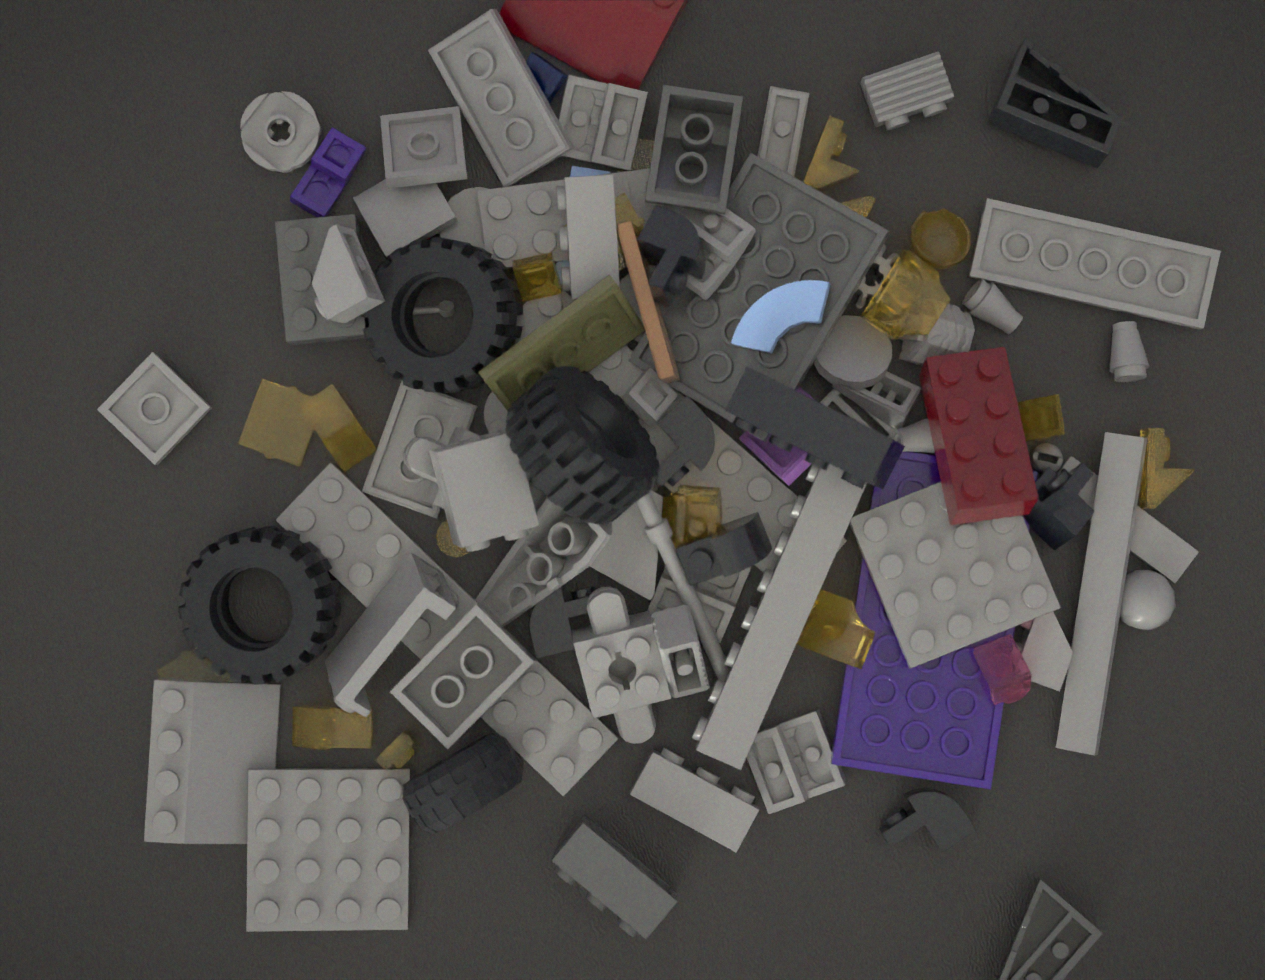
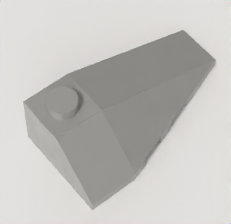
(542, 562)

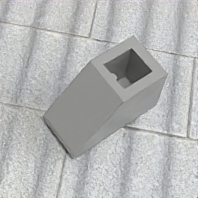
(1045, 651)

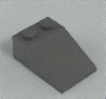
(694, 149)

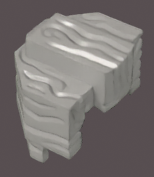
(949, 335)

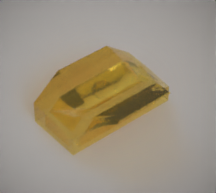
(907, 299)
(693, 512)
(836, 630)

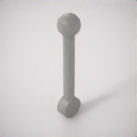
(445, 308)

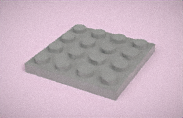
(950, 581)
(327, 849)

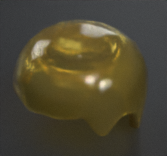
(940, 238)

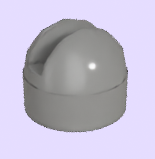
(1048, 449)

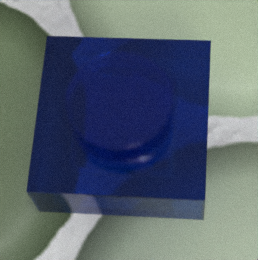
(546, 74)

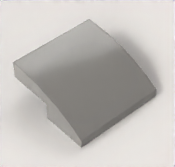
(601, 121)
(404, 214)
(723, 243)
(716, 596)
(794, 762)

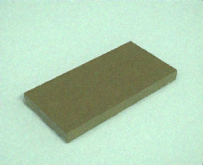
(574, 337)

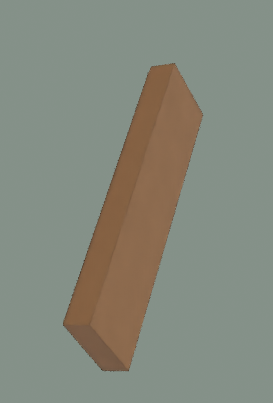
(649, 309)

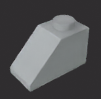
(344, 278)

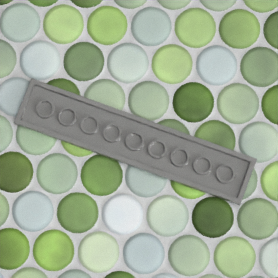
(743, 481)
(366, 550)

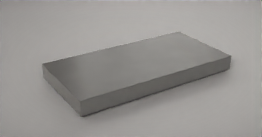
(500, 98)

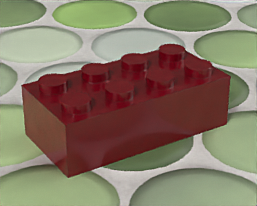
(978, 436)

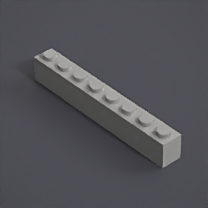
(779, 617)

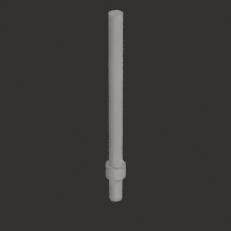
(660, 533)

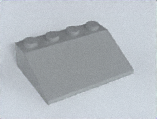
(201, 756)

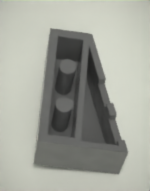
(1048, 939)

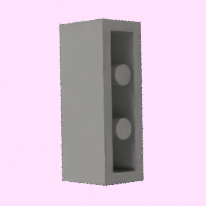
(588, 232)
(695, 798)

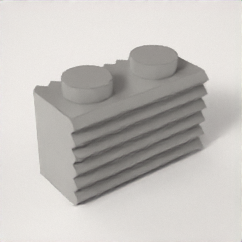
(907, 90)
(680, 651)

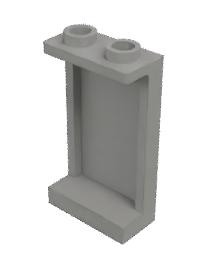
(382, 627)

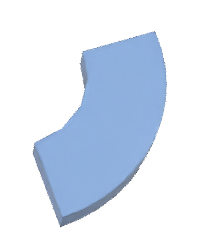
(779, 312)

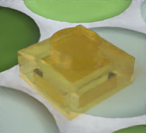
(537, 277)
(398, 751)

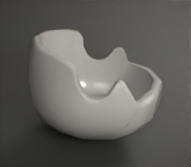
(1147, 600)

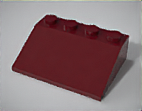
(597, 37)

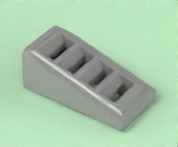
(885, 408)

